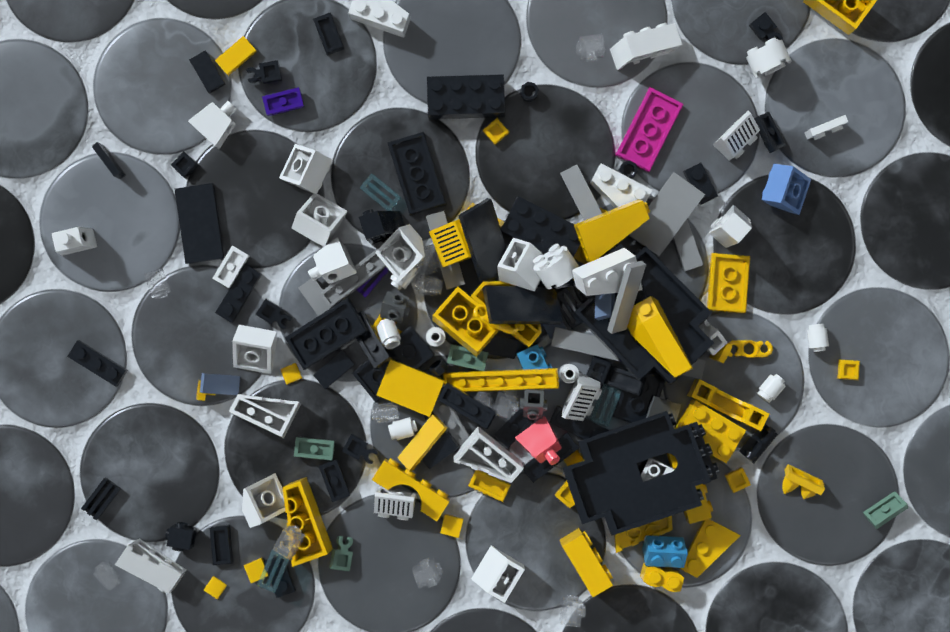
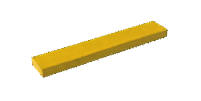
(504, 380)

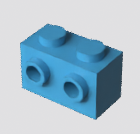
(533, 358)
(664, 551)

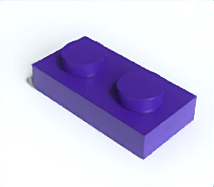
(283, 101)

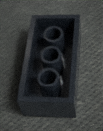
(465, 96)
(539, 227)

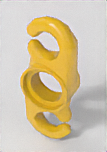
(502, 327)
(757, 353)

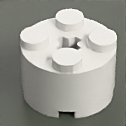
(768, 58)
(555, 266)

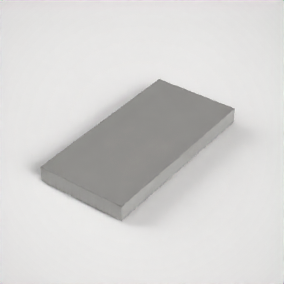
(667, 214)

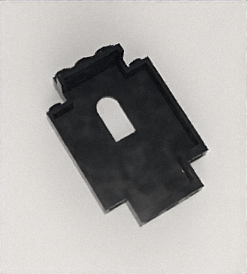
(680, 306)
(612, 485)

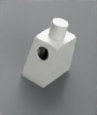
(214, 122)
(71, 240)
(332, 263)

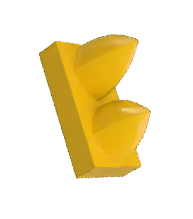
(810, 484)

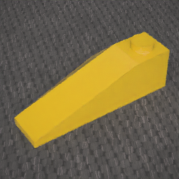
(653, 331)

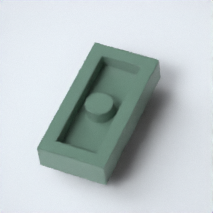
(462, 357)
(314, 448)
(885, 510)

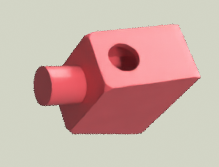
(541, 441)

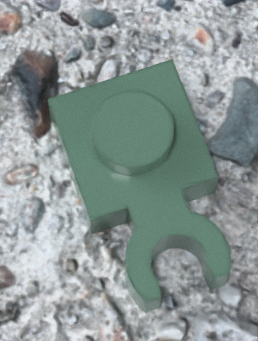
(341, 557)

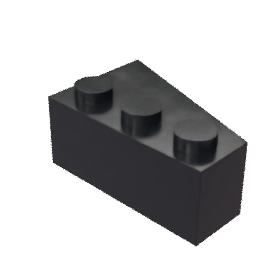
(380, 224)

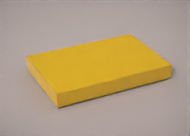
(728, 283)
(410, 388)

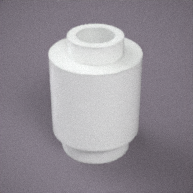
(405, 282)
(388, 333)
(442, 336)
(817, 337)
(562, 373)
(771, 388)
(402, 429)

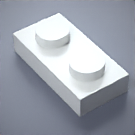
(833, 125)
(231, 266)

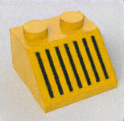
(450, 243)

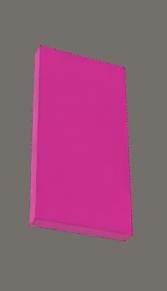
(649, 129)

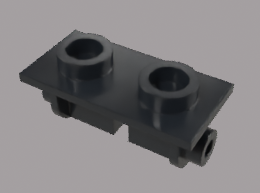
(758, 443)

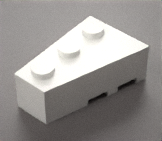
(381, 15)
(645, 44)
(617, 187)
(731, 227)
(603, 274)
(267, 413)
(487, 455)
(151, 566)

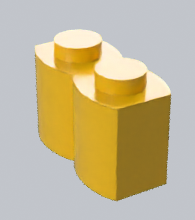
(665, 577)

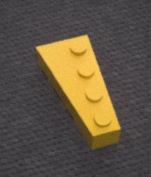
(305, 515)

